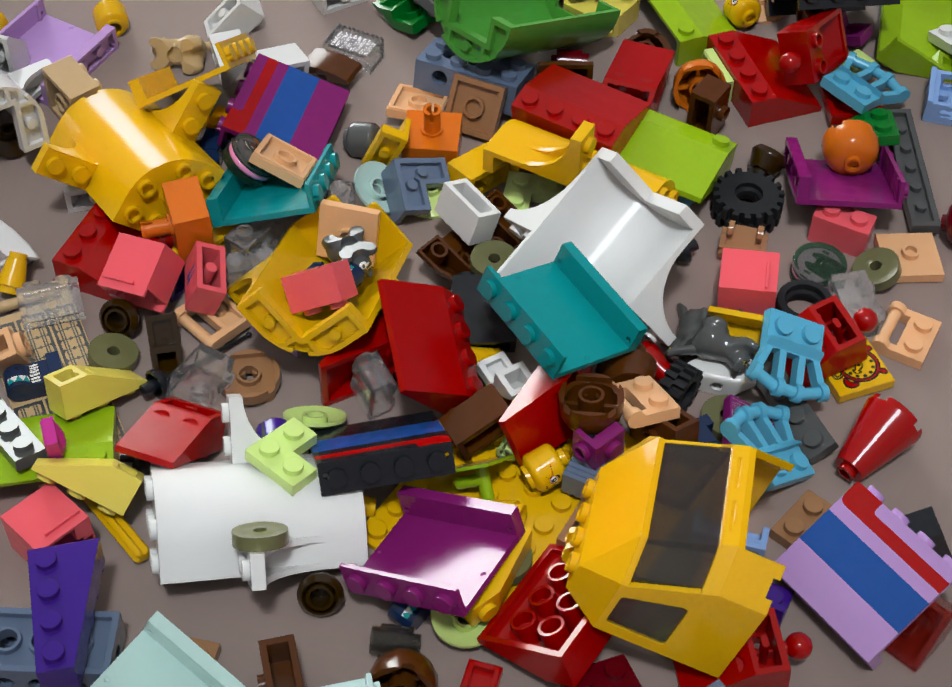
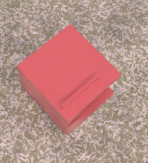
(141, 272)
(748, 280)
(45, 521)

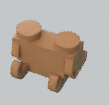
(742, 237)

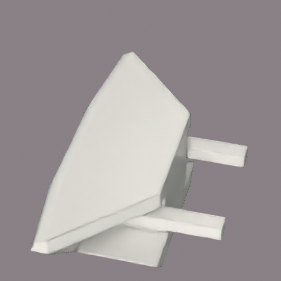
(12, 241)
(718, 378)

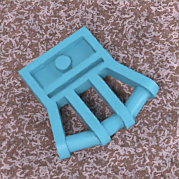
(855, 89)
(795, 339)
(776, 441)

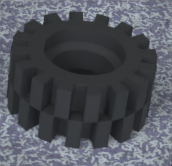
(682, 382)

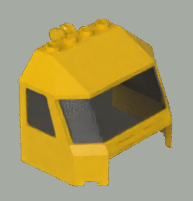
(667, 550)

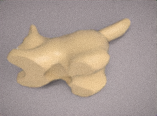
(187, 52)

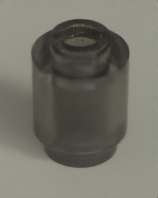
(392, 637)

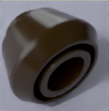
(8, 142)
(766, 160)
(119, 317)
(320, 594)

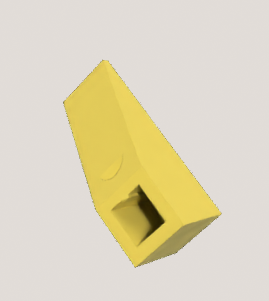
(83, 388)
(98, 479)

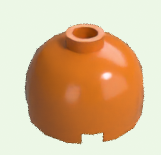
(689, 76)
(850, 147)

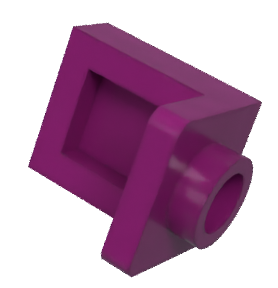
(856, 33)
(601, 448)

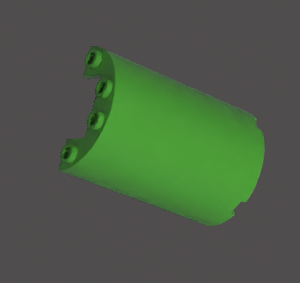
(513, 28)

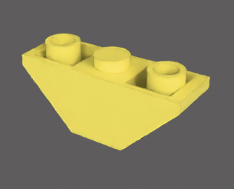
(628, 14)

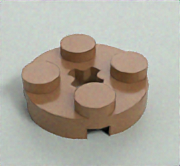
(265, 375)

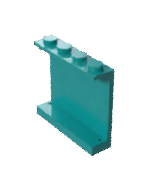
(239, 203)
(564, 312)

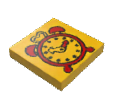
(861, 378)

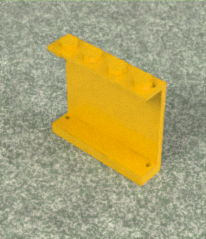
(162, 82)

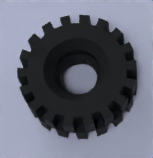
(762, 190)

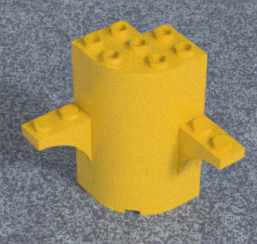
(128, 150)
(555, 156)
(265, 305)

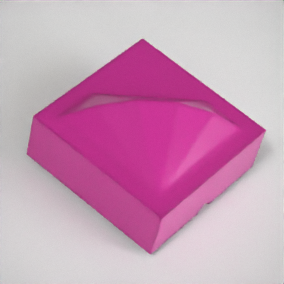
(53, 438)

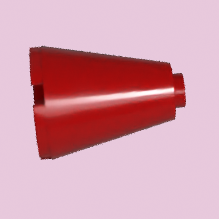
(876, 437)

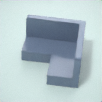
(407, 184)

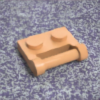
(227, 322)
(915, 339)
(650, 402)

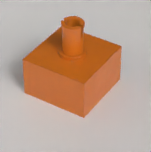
(433, 134)
(185, 219)

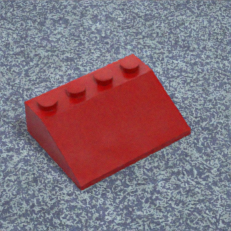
(758, 80)
(563, 99)
(89, 249)
(429, 343)
(544, 626)

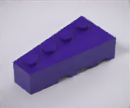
(63, 602)

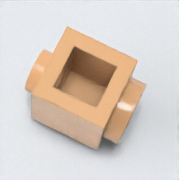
(13, 349)

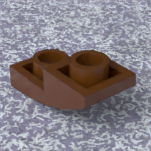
(334, 65)

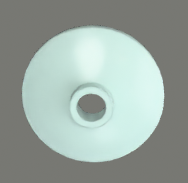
(370, 184)

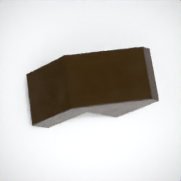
(164, 341)

